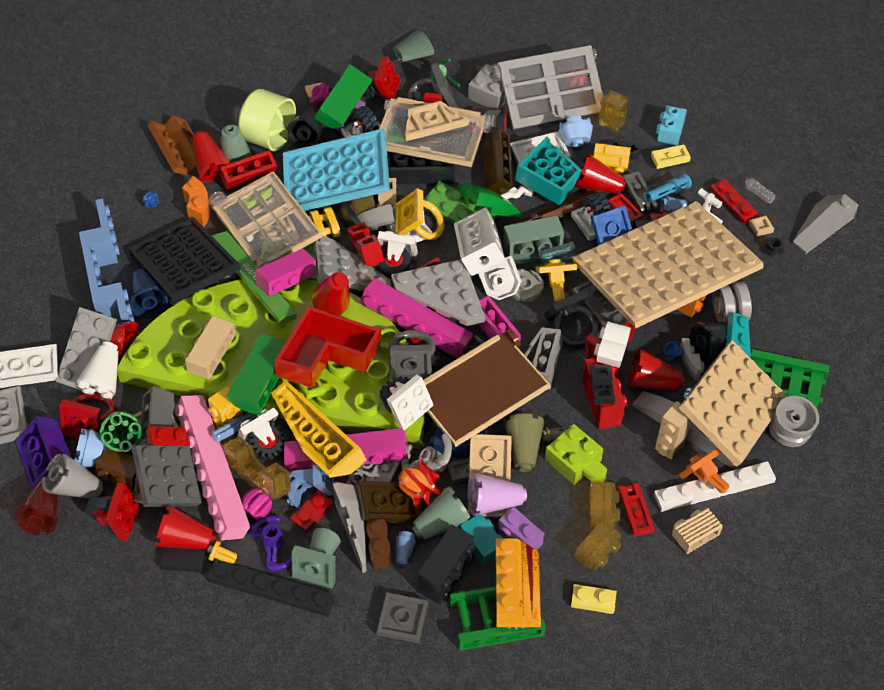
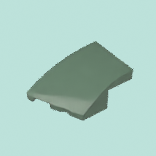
(413, 47)

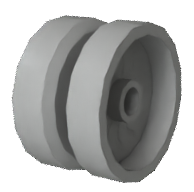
(731, 299)
(794, 421)

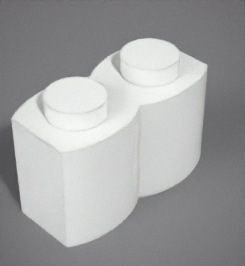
(613, 344)

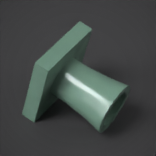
(317, 562)

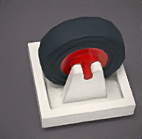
(397, 252)

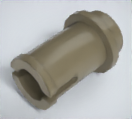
(552, 434)

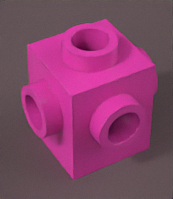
(320, 94)

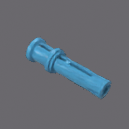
(673, 186)

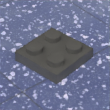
(402, 618)

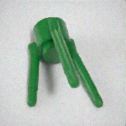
(444, 70)

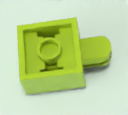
(576, 456)

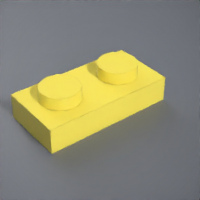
(670, 156)
(593, 599)

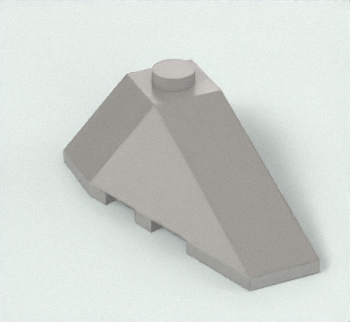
(824, 220)
(349, 511)

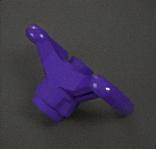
(272, 541)

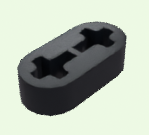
(634, 146)

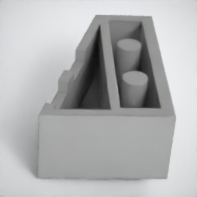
(545, 352)

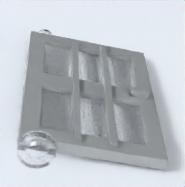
(550, 86)

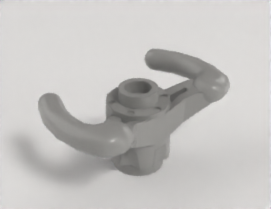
(431, 457)

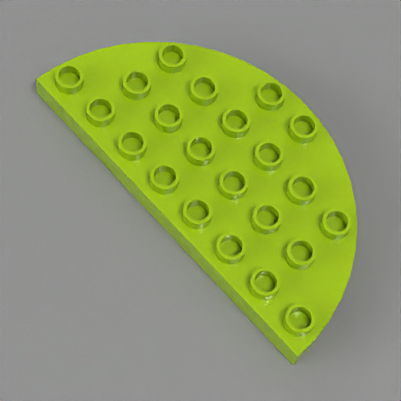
(349, 397)

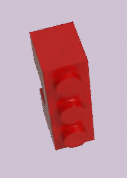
(365, 244)

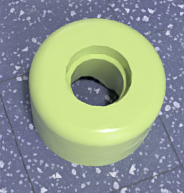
(266, 118)

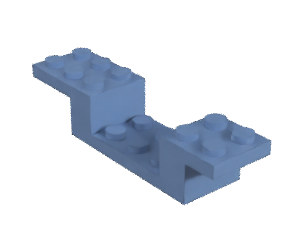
(100, 250)

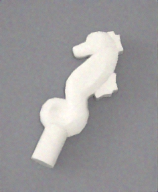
(515, 193)

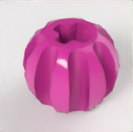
(256, 503)

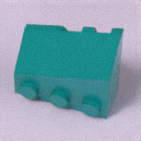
(548, 172)

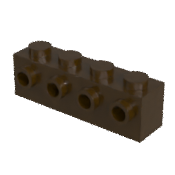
(497, 161)

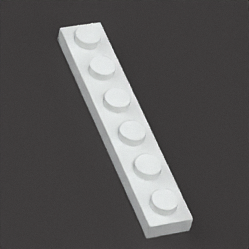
(697, 491)

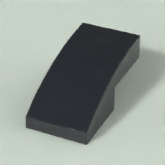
(602, 384)

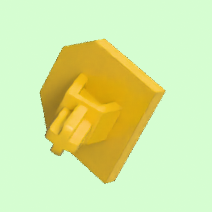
(556, 275)

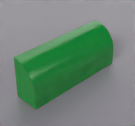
(343, 98)
(257, 376)

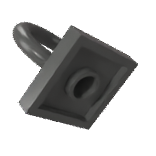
(439, 83)
(411, 359)

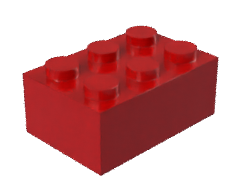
(605, 414)

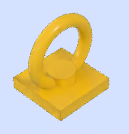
(410, 216)

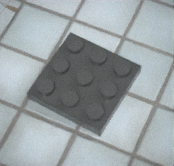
(166, 476)

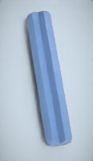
(231, 427)

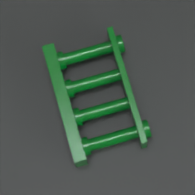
(490, 634)

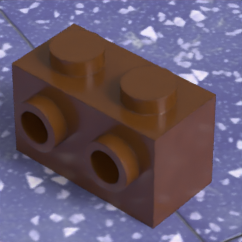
(116, 468)

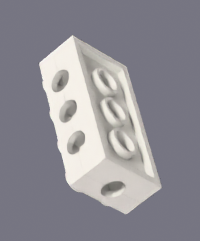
(478, 238)

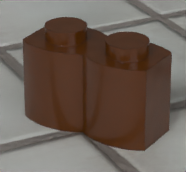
(378, 544)

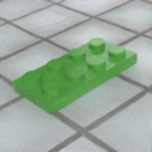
(451, 203)

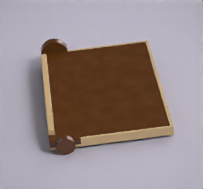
(482, 387)

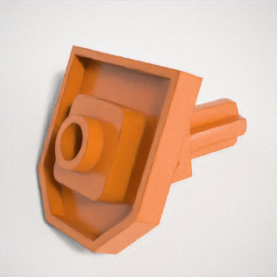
(706, 470)

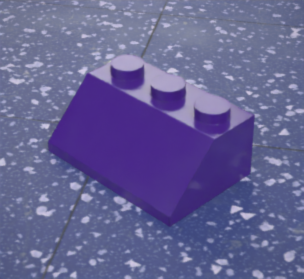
(39, 445)

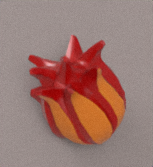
(419, 483)

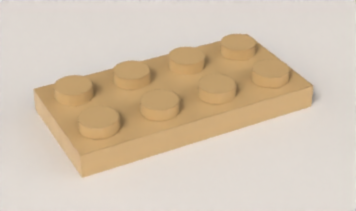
(490, 457)

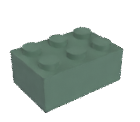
(530, 237)

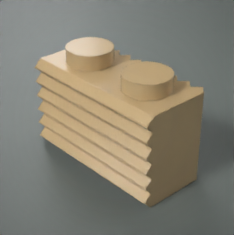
(696, 530)

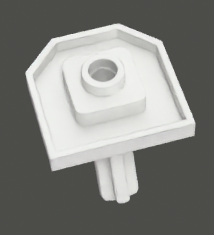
(502, 279)

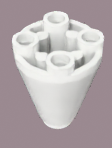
(101, 372)

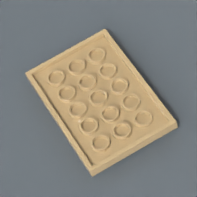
(733, 403)

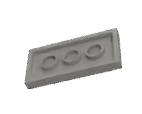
(86, 336)

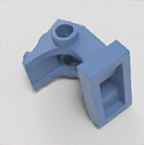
(308, 478)

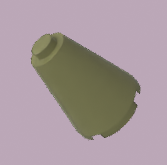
(525, 439)

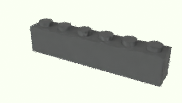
(156, 412)

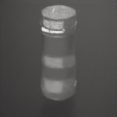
(758, 189)

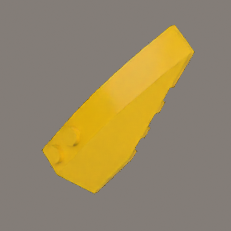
(317, 434)

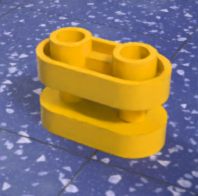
(329, 217)

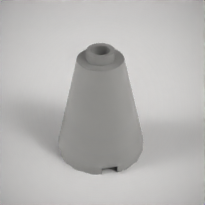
(71, 479)

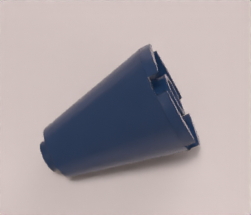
(146, 295)

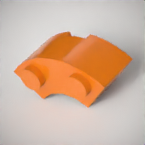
(197, 199)

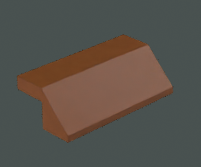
(176, 144)

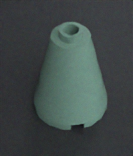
(233, 144)
(440, 515)

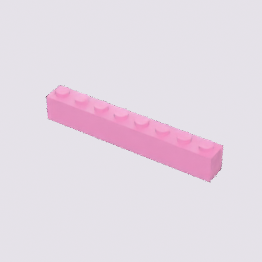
(212, 469)

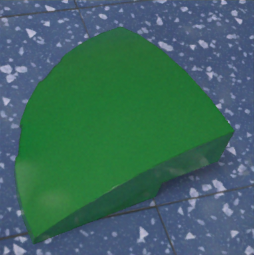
(492, 201)

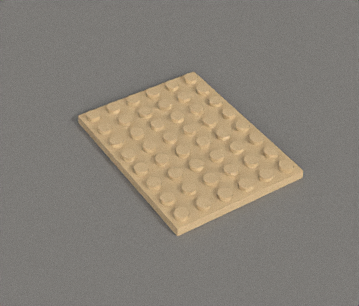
(667, 264)

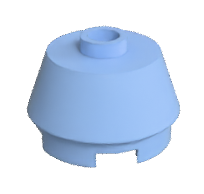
(576, 131)
(89, 448)

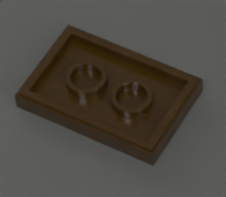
(385, 502)

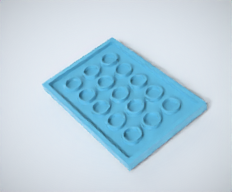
(337, 170)

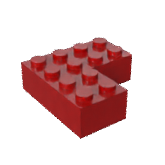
(322, 339)

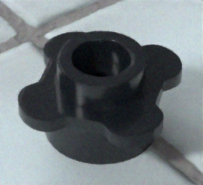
(774, 246)

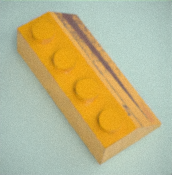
(517, 584)

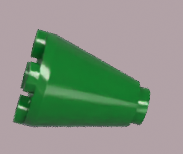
(120, 436)

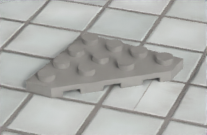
(333, 258)
(443, 288)

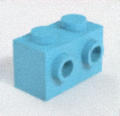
(671, 125)

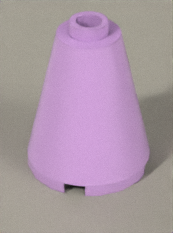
(493, 494)

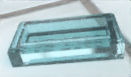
(561, 252)

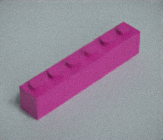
(415, 316)
(376, 447)

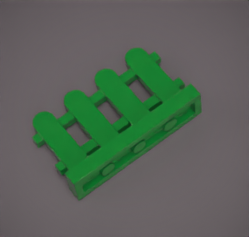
(796, 370)

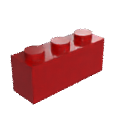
(247, 170)

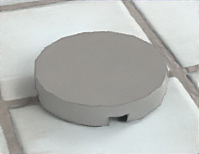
(530, 287)

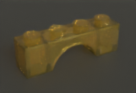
(271, 480)

